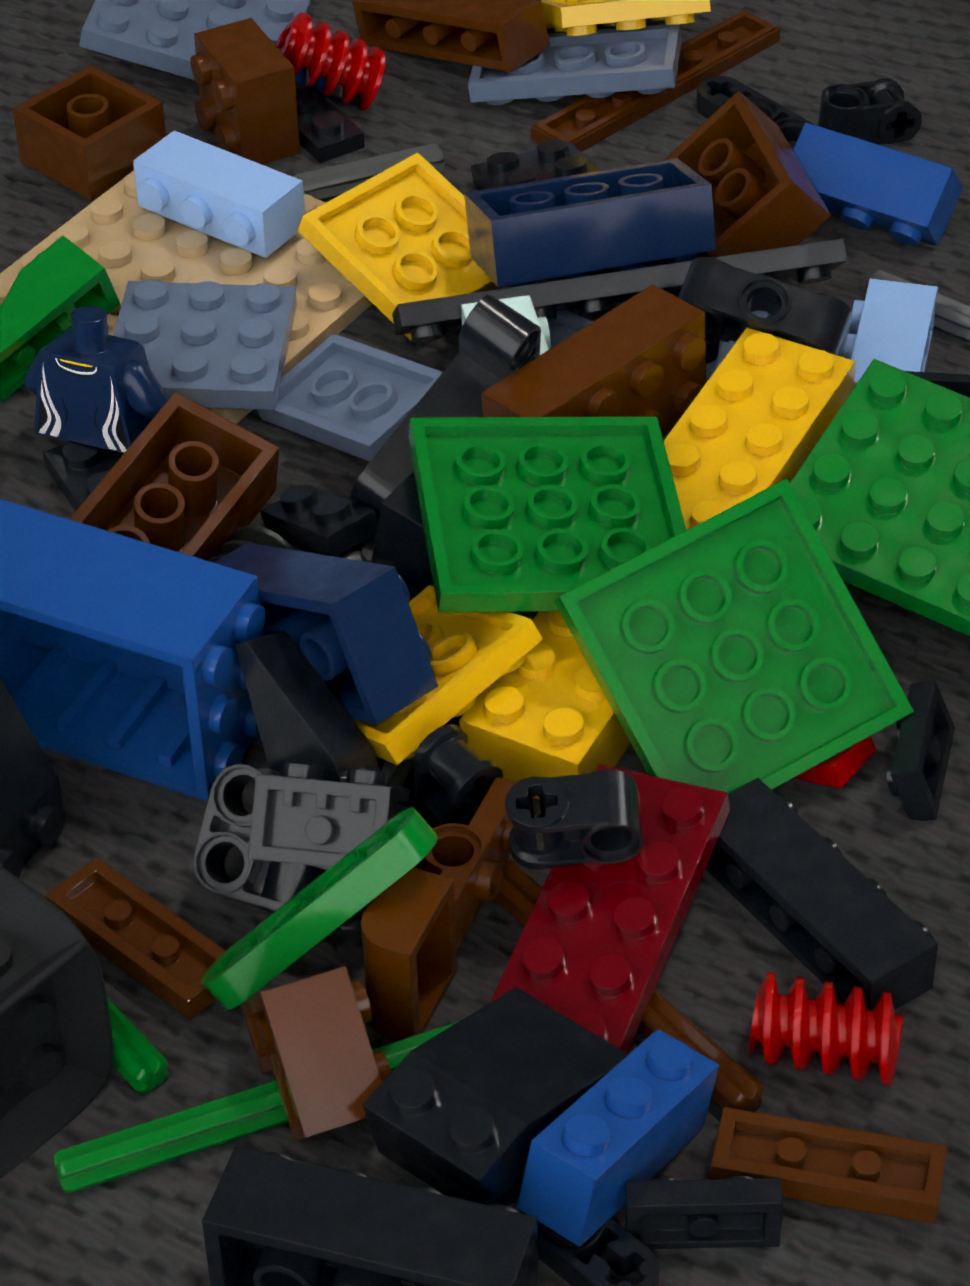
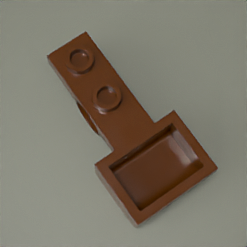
(425, 914)

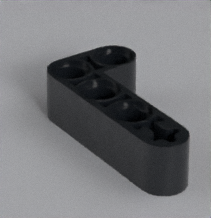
(491, 347)

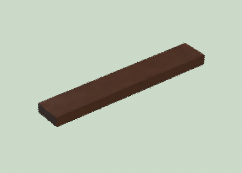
(701, 57)

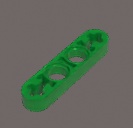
(320, 908)

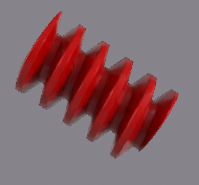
(333, 59)
(826, 1029)

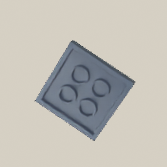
(212, 338)

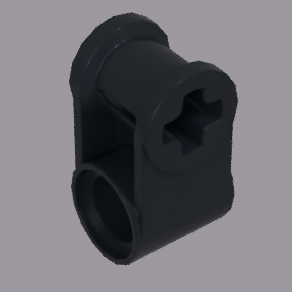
(867, 109)
(450, 777)
(580, 818)

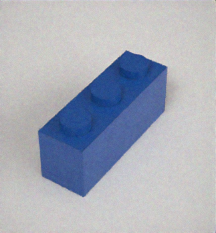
(879, 185)
(617, 1134)

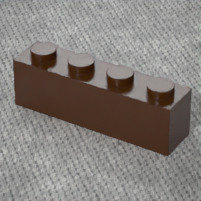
(460, 31)

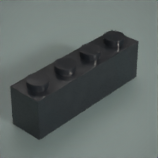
(819, 901)

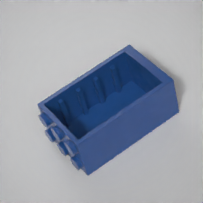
(125, 650)

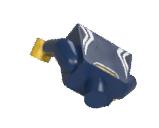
(93, 385)

